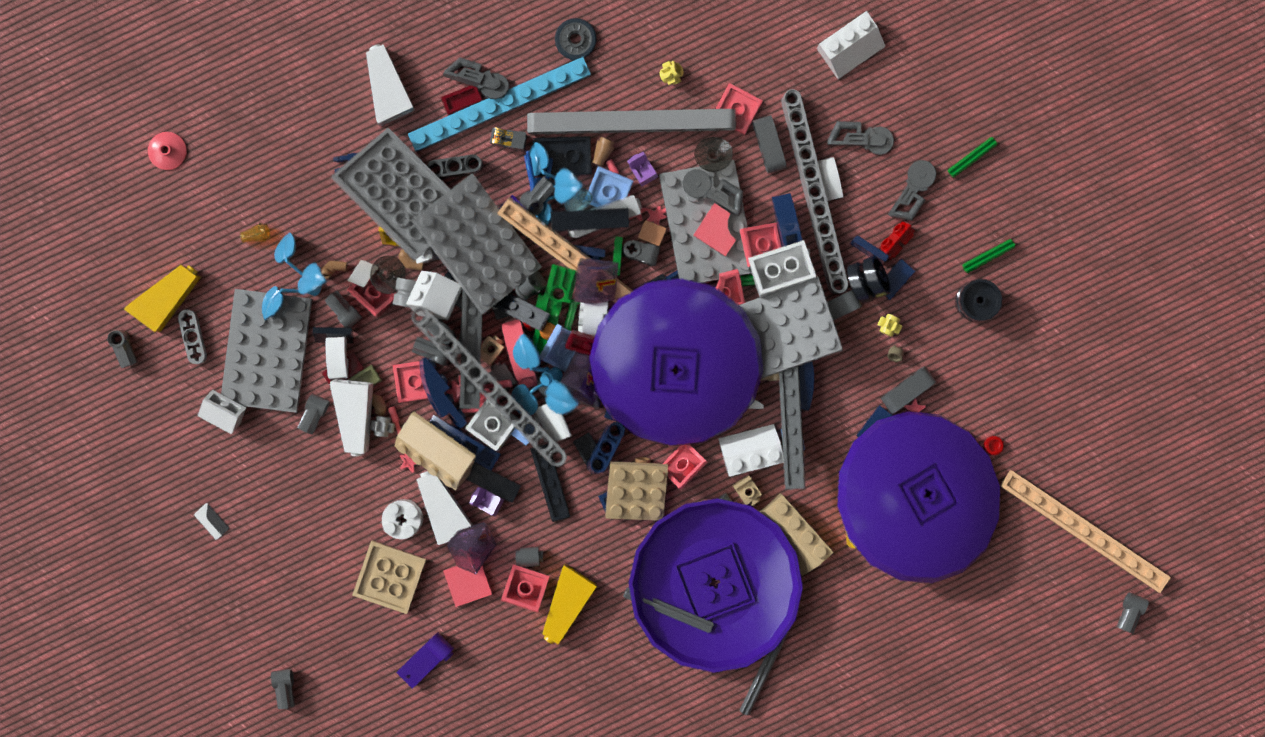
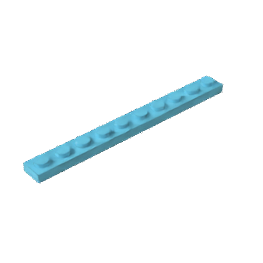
(493, 108)

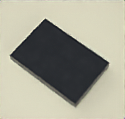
(568, 154)

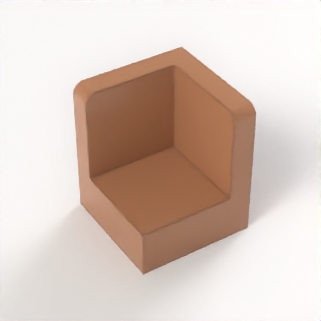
(651, 233)

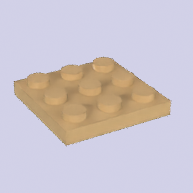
(636, 491)
(389, 577)

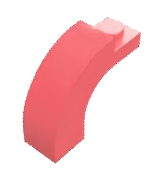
(512, 331)

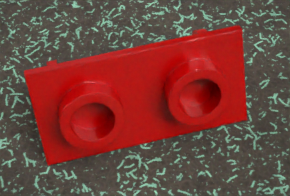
(901, 233)

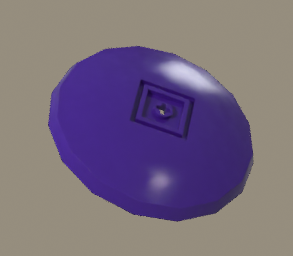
(683, 327)
(886, 505)
(755, 591)

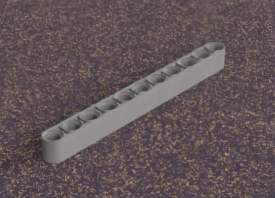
(631, 121)
(815, 182)
(486, 377)

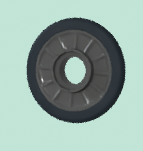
(579, 27)

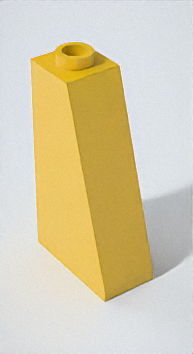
(163, 299)
(569, 598)

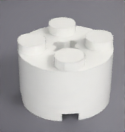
(591, 316)
(393, 525)

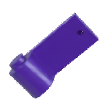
(425, 659)

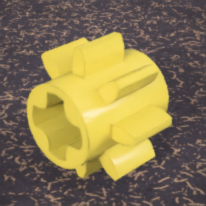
(671, 72)
(889, 325)

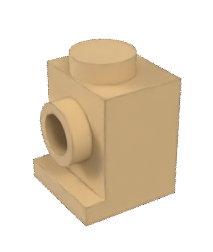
(489, 357)
(744, 484)

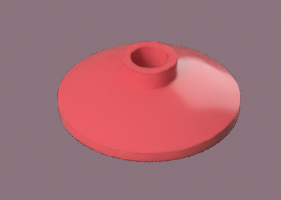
(176, 150)

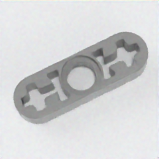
(190, 352)

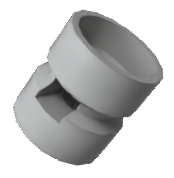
(404, 289)

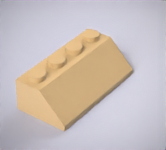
(435, 451)
(805, 541)

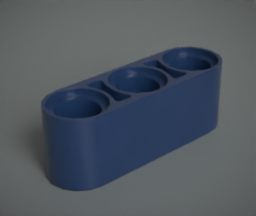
(612, 441)

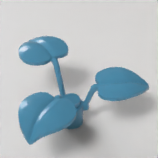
(565, 182)
(309, 283)
(558, 399)

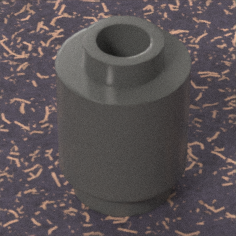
(529, 557)

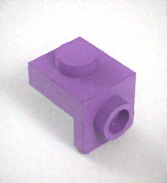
(642, 168)
(486, 501)

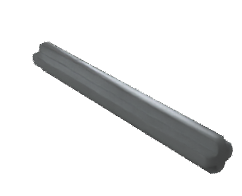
(676, 613)
(760, 678)

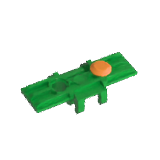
(560, 278)

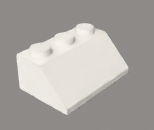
(851, 45)
(781, 268)
(751, 450)

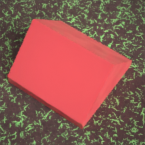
(371, 298)
(684, 465)
(525, 588)

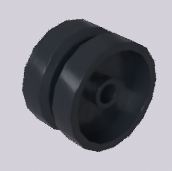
(869, 279)
(986, 292)

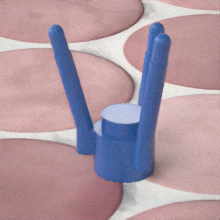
(532, 180)

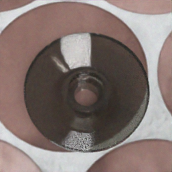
(713, 147)
(394, 270)

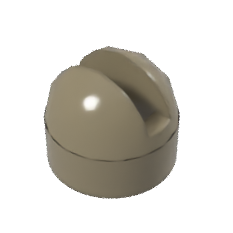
(895, 354)

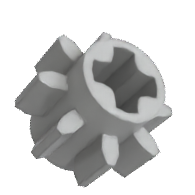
(382, 426)

